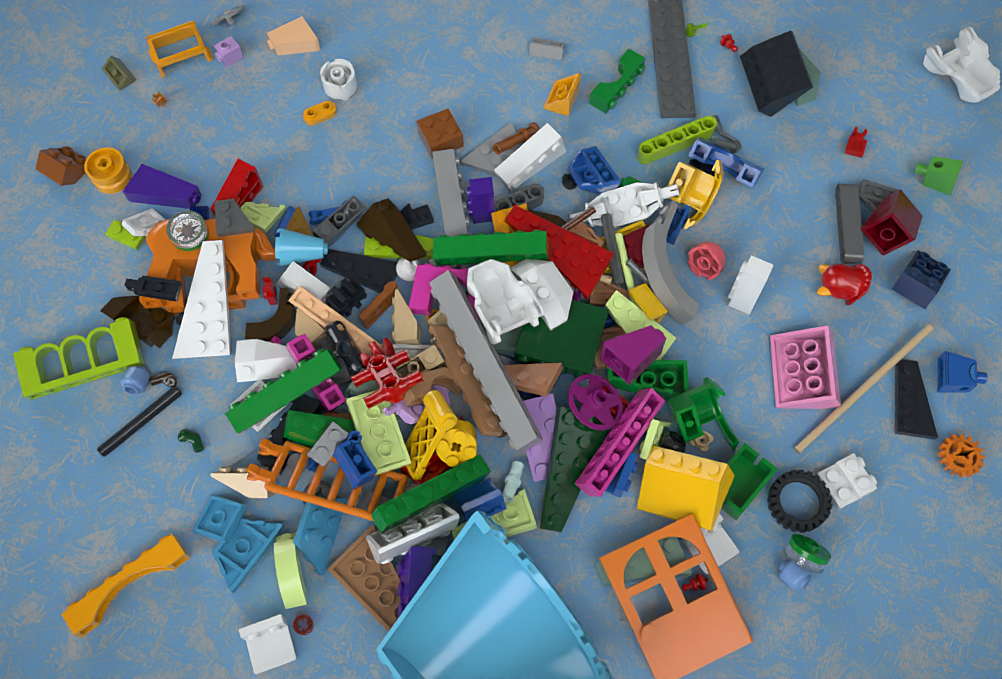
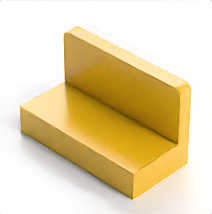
(648, 302)

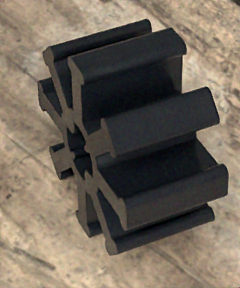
(346, 297)

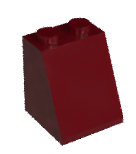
(893, 223)

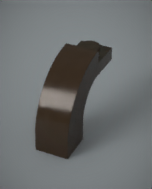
(278, 325)

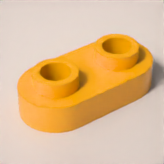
(319, 113)

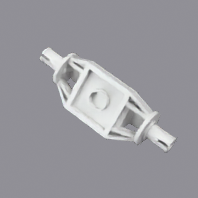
(628, 203)

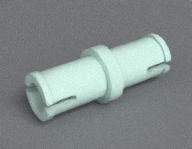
(513, 481)

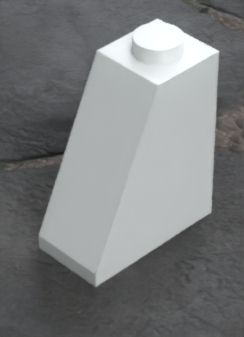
(297, 276)

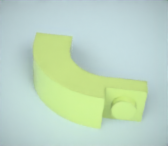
(289, 571)

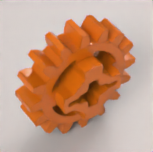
(963, 462)

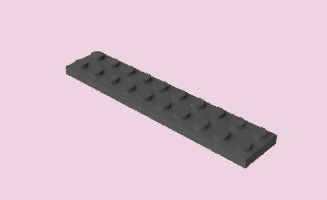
(671, 59)

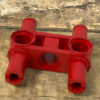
(391, 386)

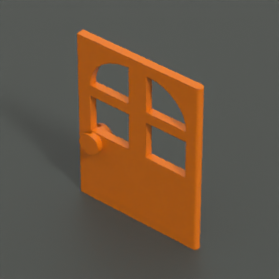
(692, 631)

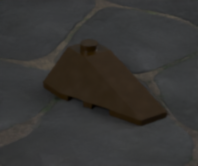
(388, 226)

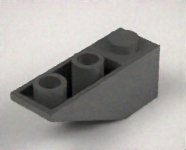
(339, 221)

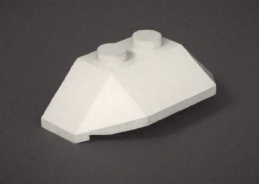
(548, 287)

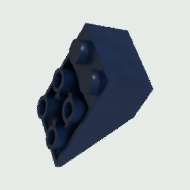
(921, 279)

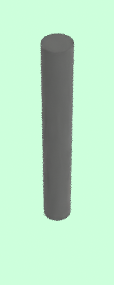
(639, 272)

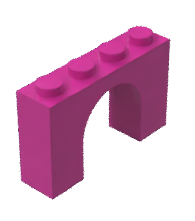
(421, 296)

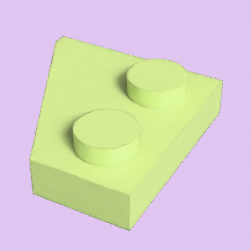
(653, 436)

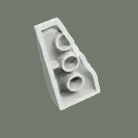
(261, 360)

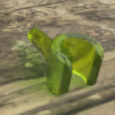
(691, 29)

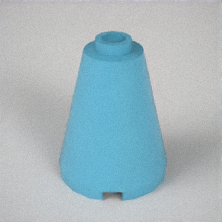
(298, 247)

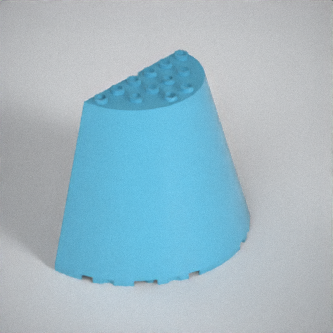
(489, 618)

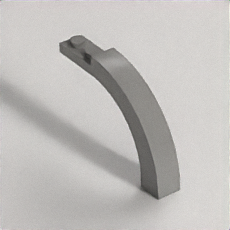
(658, 269)

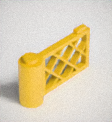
(439, 417)

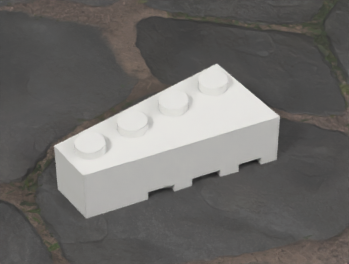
(531, 157)
(749, 284)

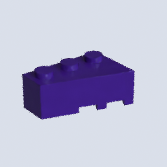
(480, 199)
(413, 572)

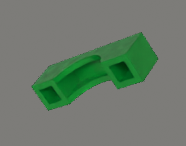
(606, 94)

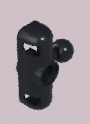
(338, 339)

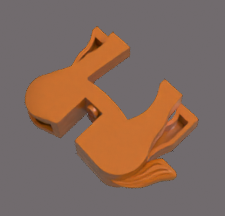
(241, 261)

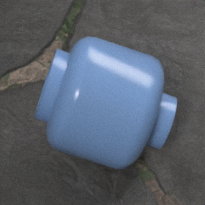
(135, 380)
(794, 575)

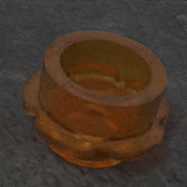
(159, 99)

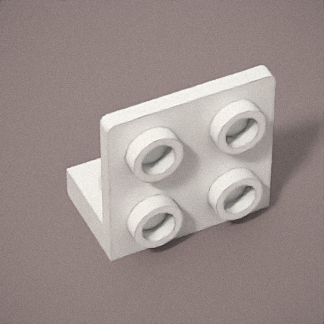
(718, 542)
(269, 643)

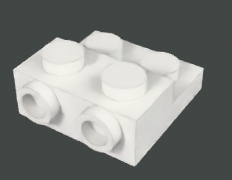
(848, 481)

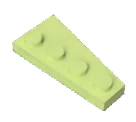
(633, 318)
(515, 519)

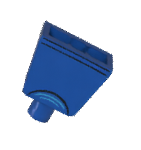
(958, 374)

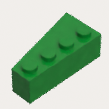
(665, 377)

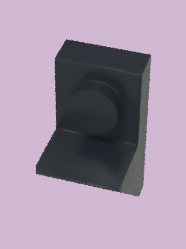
(417, 217)

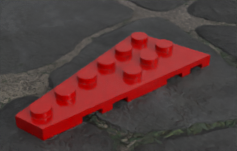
(573, 256)

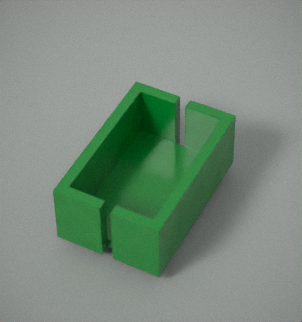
(747, 480)

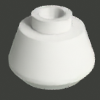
(406, 270)

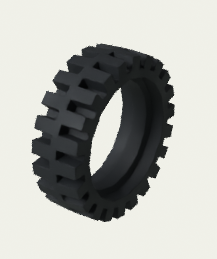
(816, 485)

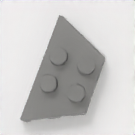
(484, 157)

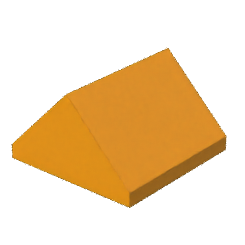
(563, 94)

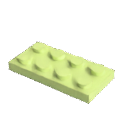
(379, 433)

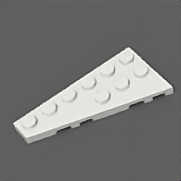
(206, 315)

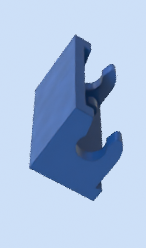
(677, 223)

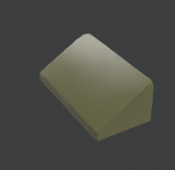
(118, 73)

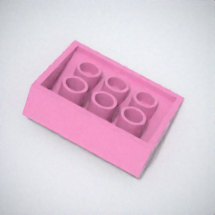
(805, 369)

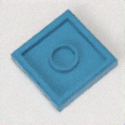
(219, 519)

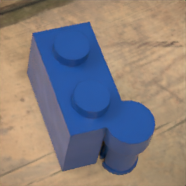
(354, 460)

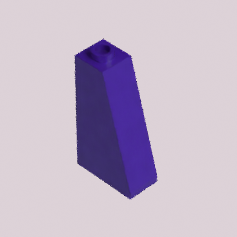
(161, 189)

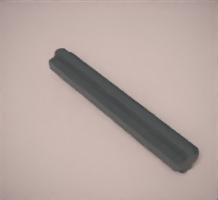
(611, 245)

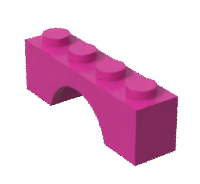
(326, 392)

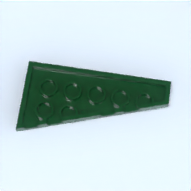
(570, 453)

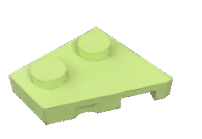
(262, 215)

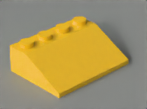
(683, 485)

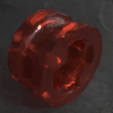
(296, 626)

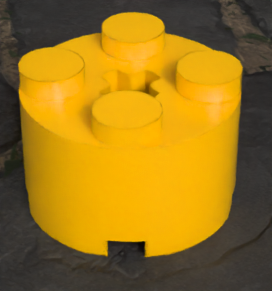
(458, 444)

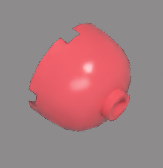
(707, 260)

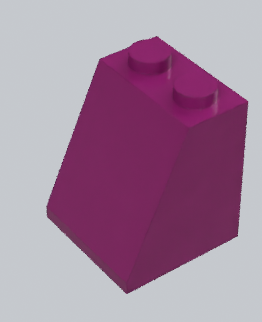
(633, 352)

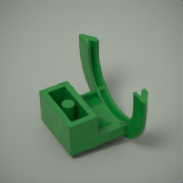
(700, 407)

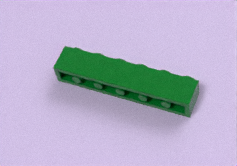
(497, 246)
(283, 391)
(430, 494)

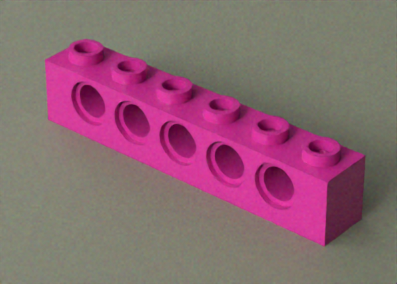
(619, 442)

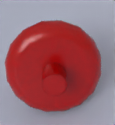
(728, 42)
(699, 581)

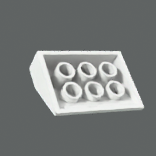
(413, 532)

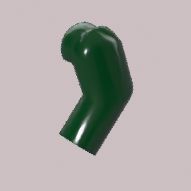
(193, 437)

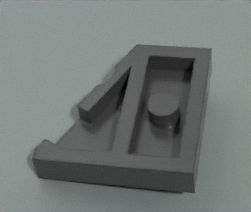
(873, 193)
(231, 219)

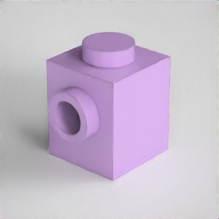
(228, 51)

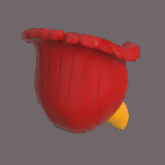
(845, 281)

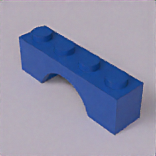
(735, 165)

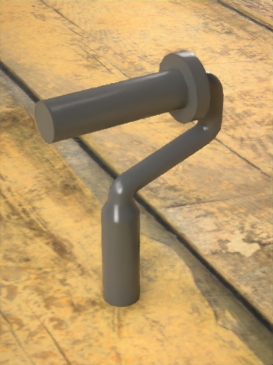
(734, 147)

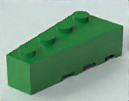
(308, 427)

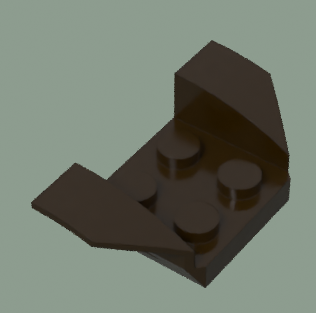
(152, 324)

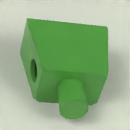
(940, 173)

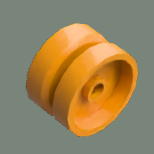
(108, 170)

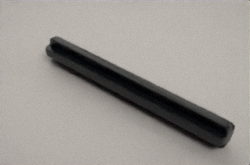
(139, 421)

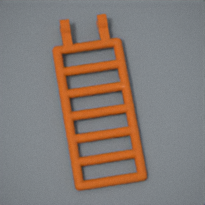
(281, 452)

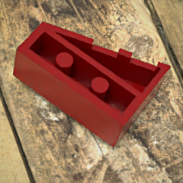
(241, 184)

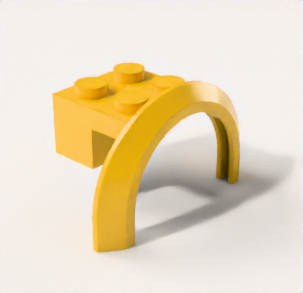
(696, 188)

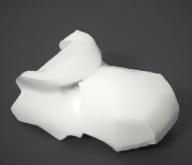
(967, 66)
(501, 299)

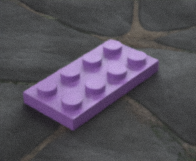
(543, 413)

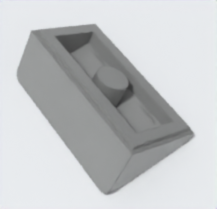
(546, 48)

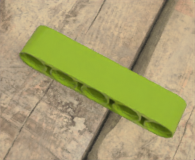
(676, 140)

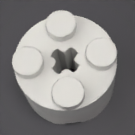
(339, 79)

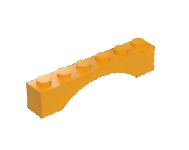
(88, 612)

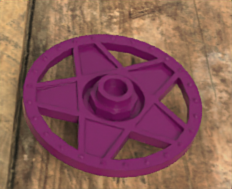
(595, 402)

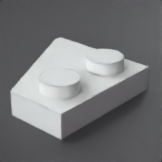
(142, 223)

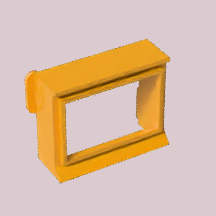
(171, 36)

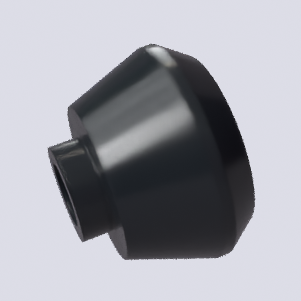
(673, 441)

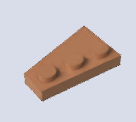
(534, 377)

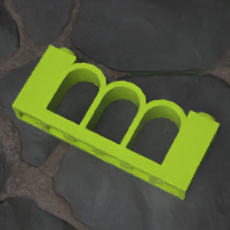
(32, 372)

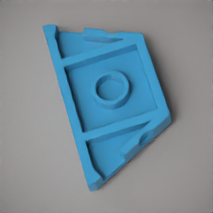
(318, 533)
(244, 550)

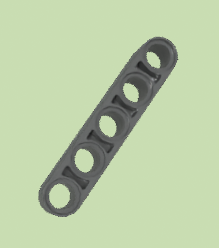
(849, 224)

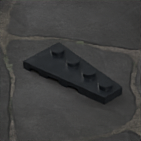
(366, 270)
(912, 407)

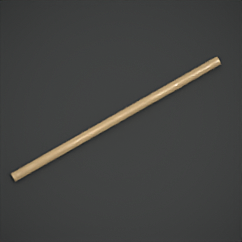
(863, 389)

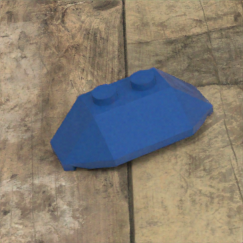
(593, 171)

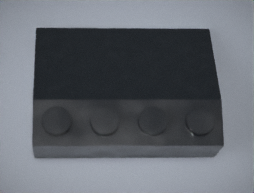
(776, 73)

